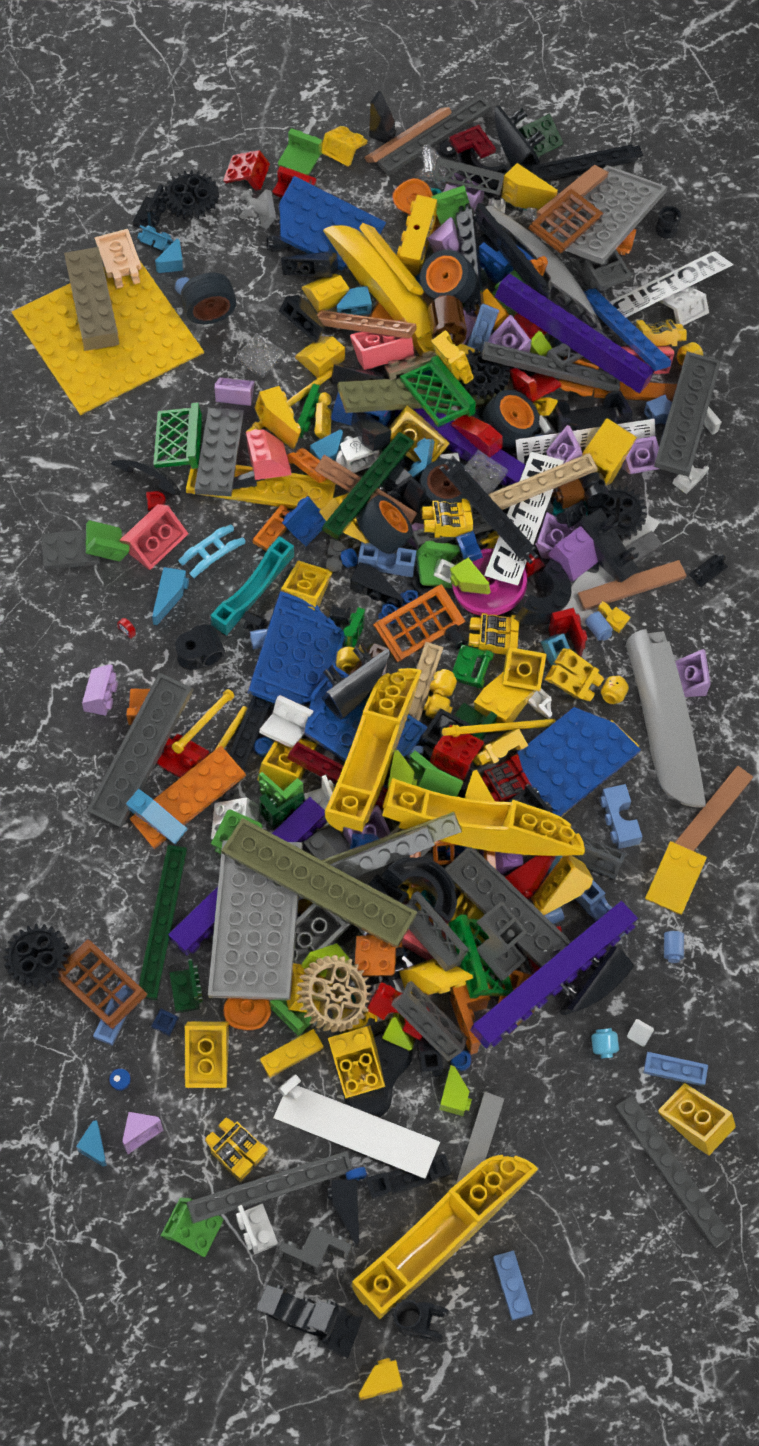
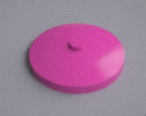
(503, 595)

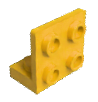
(342, 144)

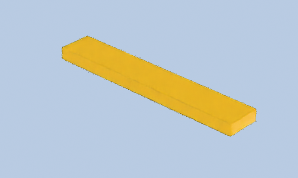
(391, 259)

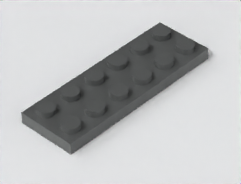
(219, 452)

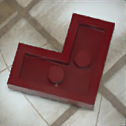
(475, 138)

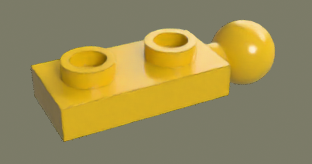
(323, 416)

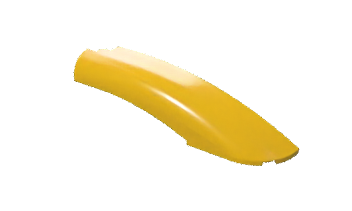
(382, 282)
(372, 750)
(485, 824)
(441, 1232)

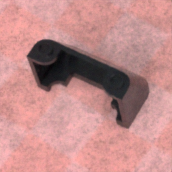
(614, 408)

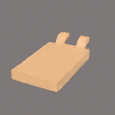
(119, 256)

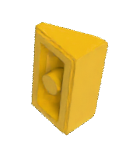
(545, 405)

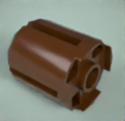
(448, 314)

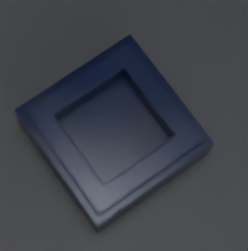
(165, 1022)

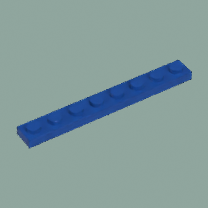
(627, 331)

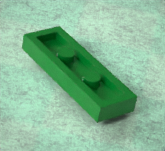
(309, 409)

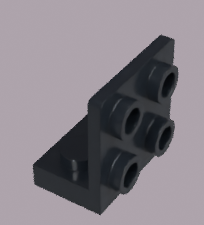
(151, 209)

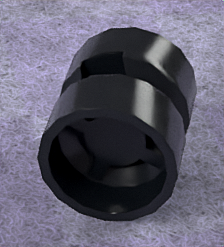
(668, 222)
(595, 489)

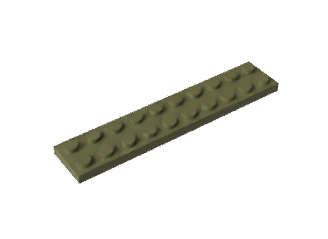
(391, 395)
(319, 883)

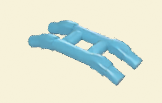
(207, 559)

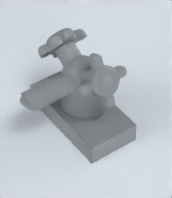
(262, 205)

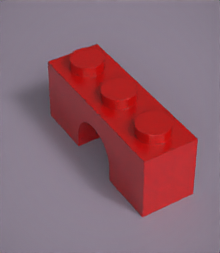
(381, 1006)

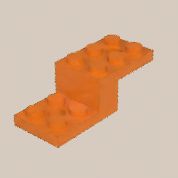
(464, 1011)

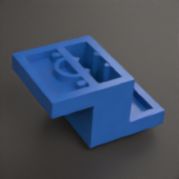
(495, 263)

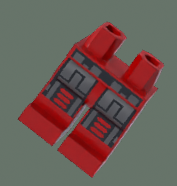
(505, 780)

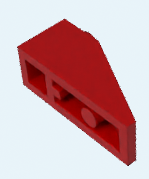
(479, 434)
(530, 875)

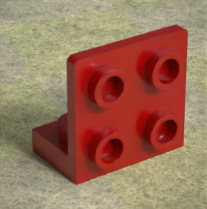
(248, 166)
(535, 385)
(569, 621)
(456, 754)

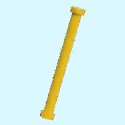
(227, 696)

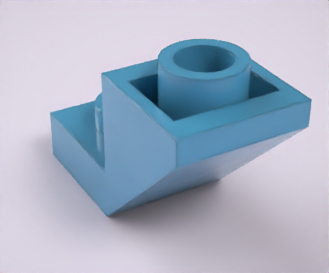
(425, 453)

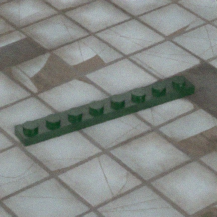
(367, 485)
(162, 921)

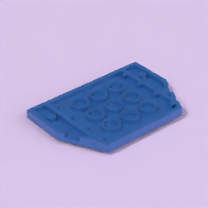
(309, 210)
(295, 651)
(339, 734)
(575, 758)

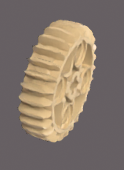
(328, 999)

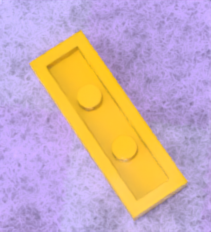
(291, 1053)

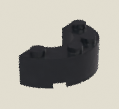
(470, 157)
(557, 595)
(430, 877)
(300, 1314)

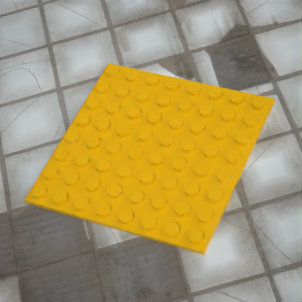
(148, 333)

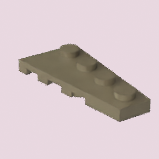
(411, 362)

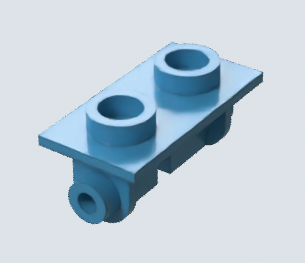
(149, 235)

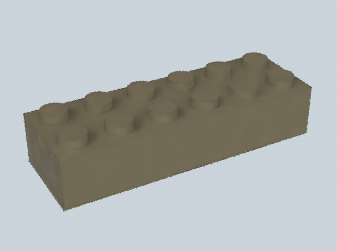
(91, 298)

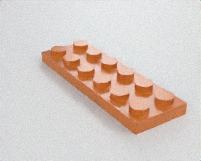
(194, 792)

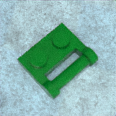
(353, 632)
(466, 662)

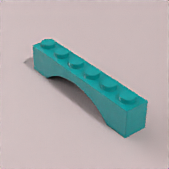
(271, 565)

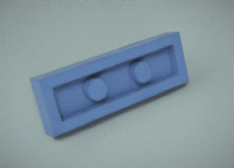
(483, 326)
(104, 1032)
(675, 1069)
(512, 1285)

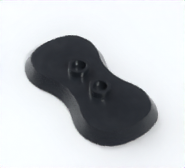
(393, 1062)

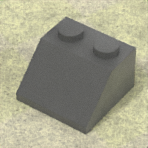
(326, 844)

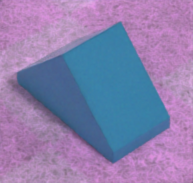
(170, 259)
(91, 1144)

